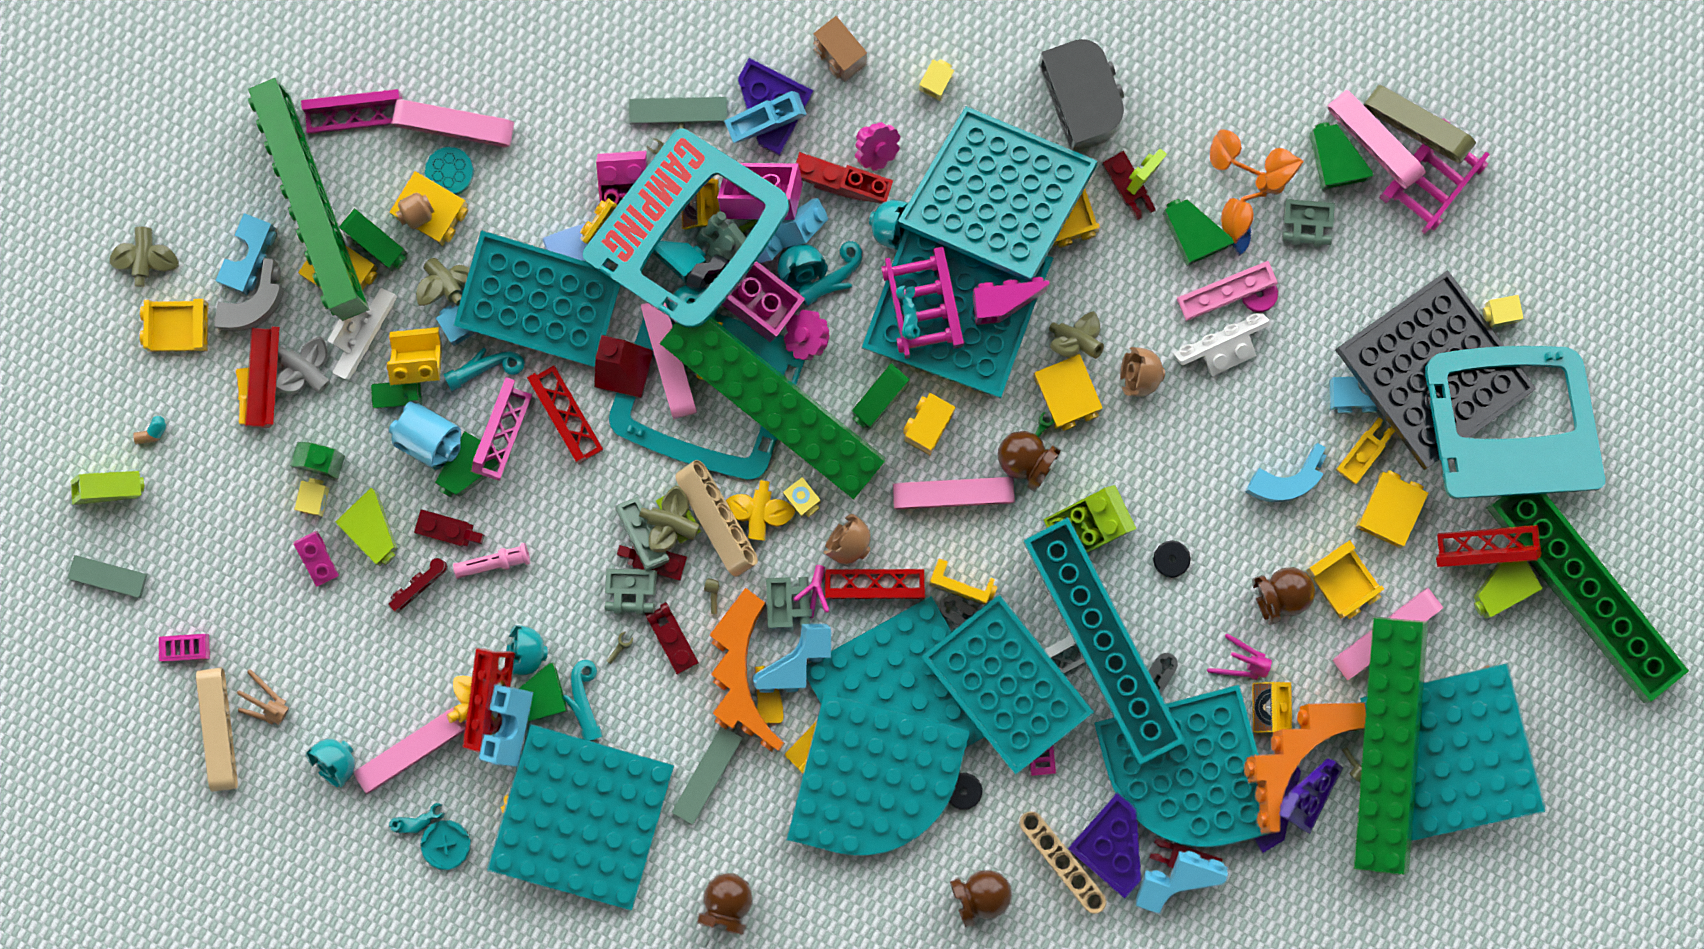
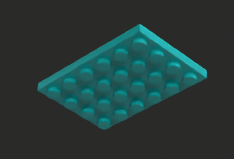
(536, 298)
(1007, 684)

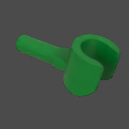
(1042, 425)

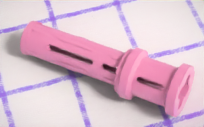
(503, 559)

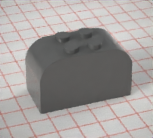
(1083, 92)

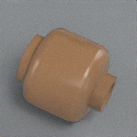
(415, 210)

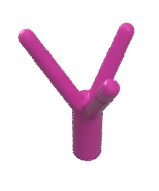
(816, 587)

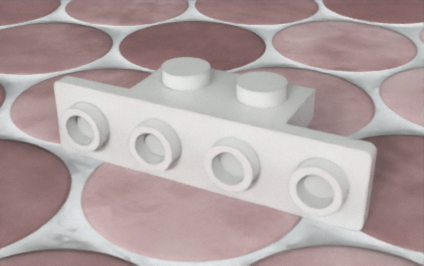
(357, 333)
(1225, 347)

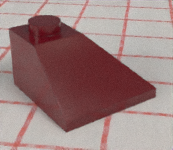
(622, 366)

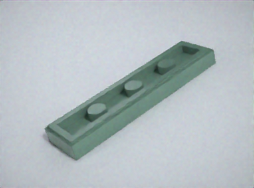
(678, 110)
(707, 775)

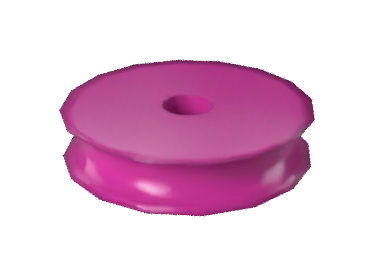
(1263, 303)

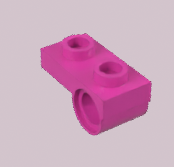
(316, 558)

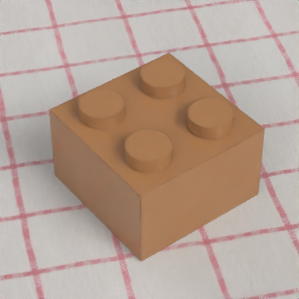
(839, 49)

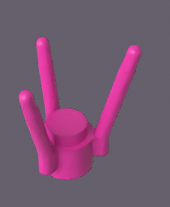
(1257, 664)

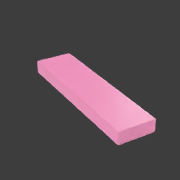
(1227, 291)

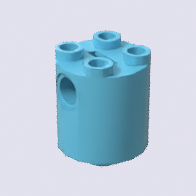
(426, 436)

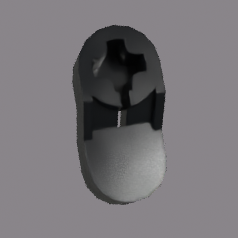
(706, 272)

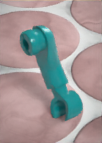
(910, 329)
(414, 825)

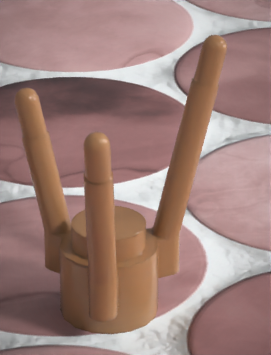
(273, 711)

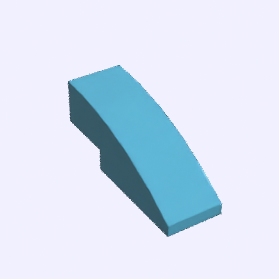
(765, 117)

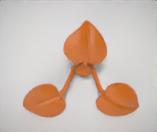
(1279, 167)

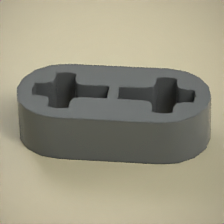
(960, 605)
(1167, 674)

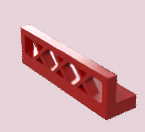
(262, 377)
(554, 413)
(1492, 555)
(874, 593)
(484, 677)

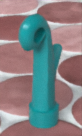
(833, 281)
(479, 365)
(581, 705)

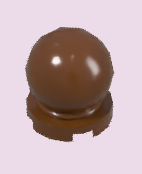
(1025, 457)
(1285, 593)
(982, 896)
(726, 902)

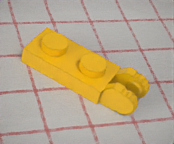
(1364, 453)

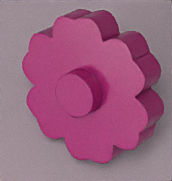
(877, 145)
(806, 335)

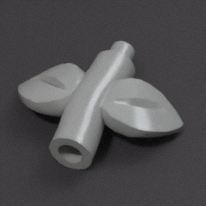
(303, 368)

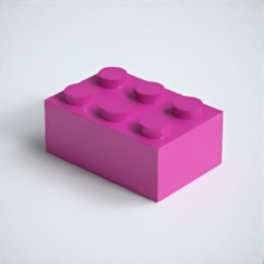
(741, 205)
(763, 302)

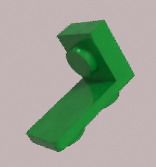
(397, 395)

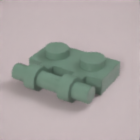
(1308, 214)
(729, 240)
(630, 582)
(780, 602)

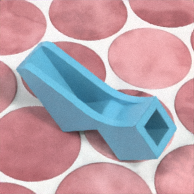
(807, 222)
(791, 669)
(1187, 874)

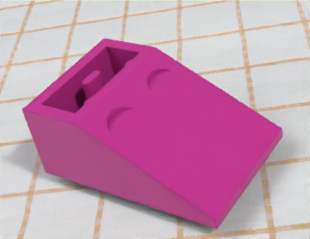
(618, 173)
(997, 303)

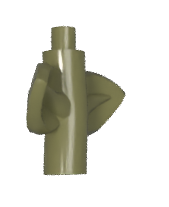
(143, 256)
(441, 282)
(1080, 337)
(669, 521)

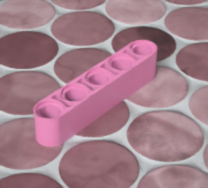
(453, 123)
(1376, 139)
(670, 367)
(953, 493)
(1357, 655)
(408, 752)

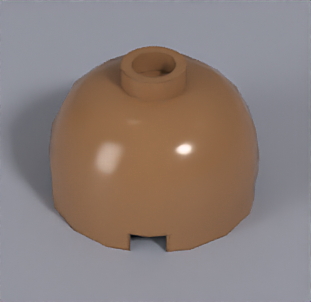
(1141, 372)
(849, 541)

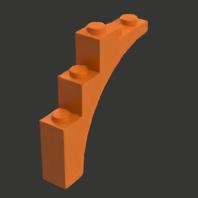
(737, 706)
(1290, 747)

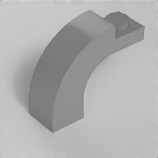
(258, 308)

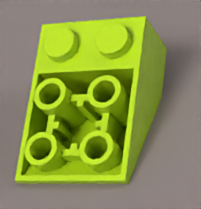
(1097, 518)

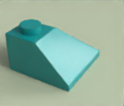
(679, 257)

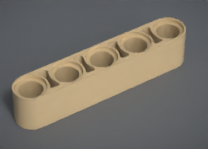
(716, 518)
(216, 729)
(1073, 867)

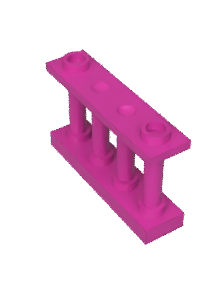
(1426, 154)
(946, 311)

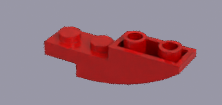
(843, 181)

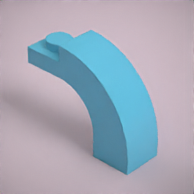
(1279, 489)

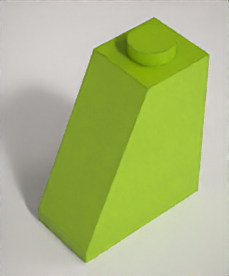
(106, 487)
(369, 528)
(1505, 587)

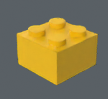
(929, 423)

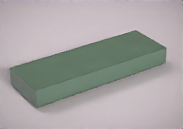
(639, 532)
(107, 576)

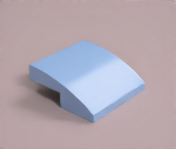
(567, 242)

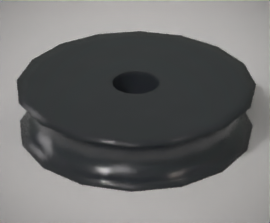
(1162, 562)
(973, 795)

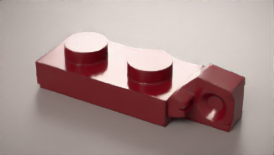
(446, 529)
(672, 570)

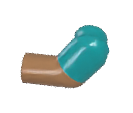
(153, 432)

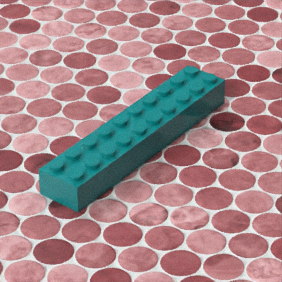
(1103, 641)

